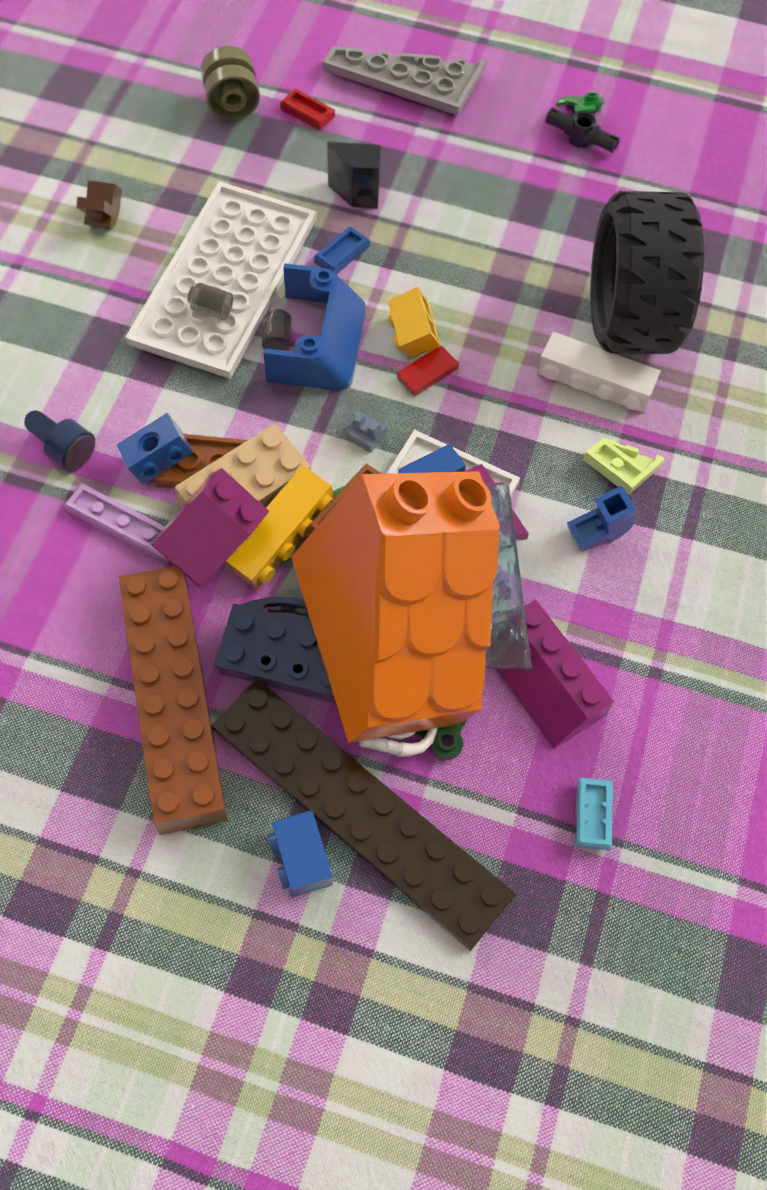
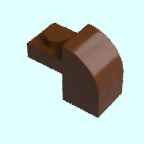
(100, 204)

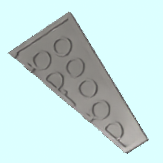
(411, 76)

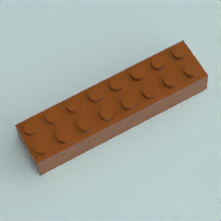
(172, 701)

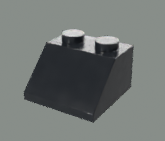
(355, 172)

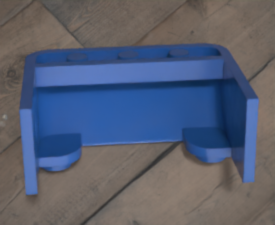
(325, 359)

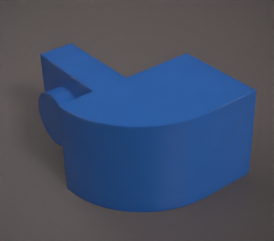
(609, 520)

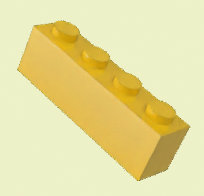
(281, 528)

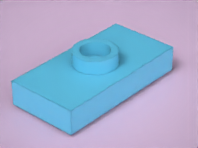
(594, 814)

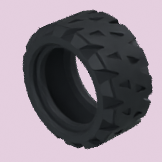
(646, 272)

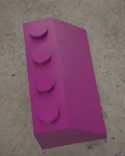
(560, 688)

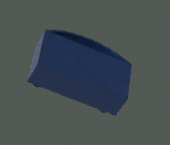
(274, 648)

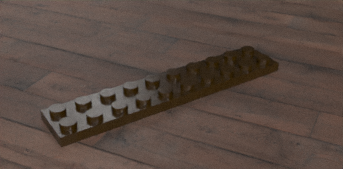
(365, 814)

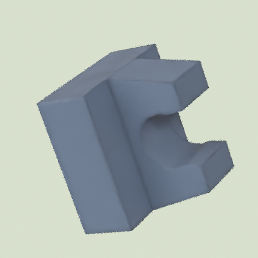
(366, 432)

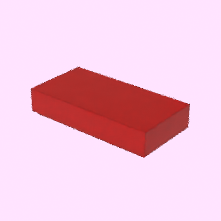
(307, 109)
(427, 370)

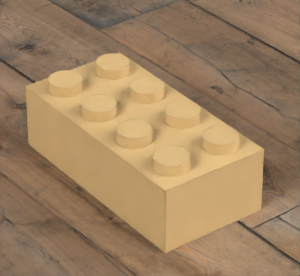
(258, 465)

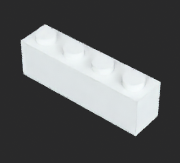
(598, 372)

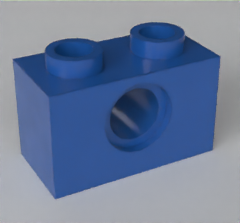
(154, 448)

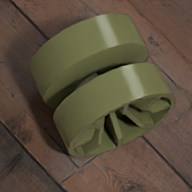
(230, 83)

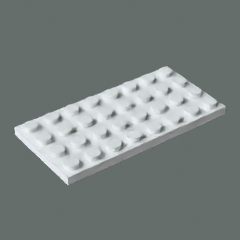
(233, 246)

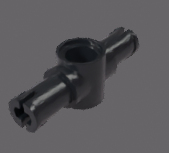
(582, 130)

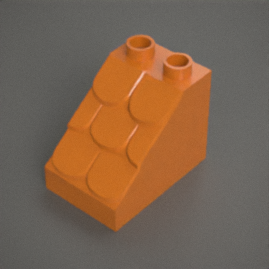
(403, 599)

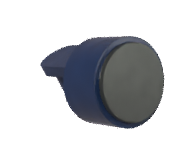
(64, 442)

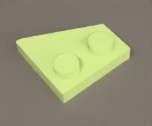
(622, 463)

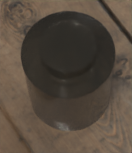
(210, 300)
(277, 330)

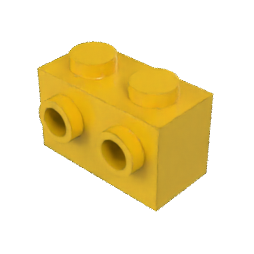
(413, 323)

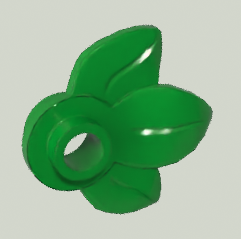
(590, 102)

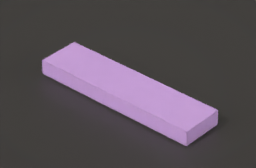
(115, 519)

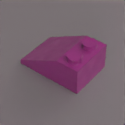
(210, 527)

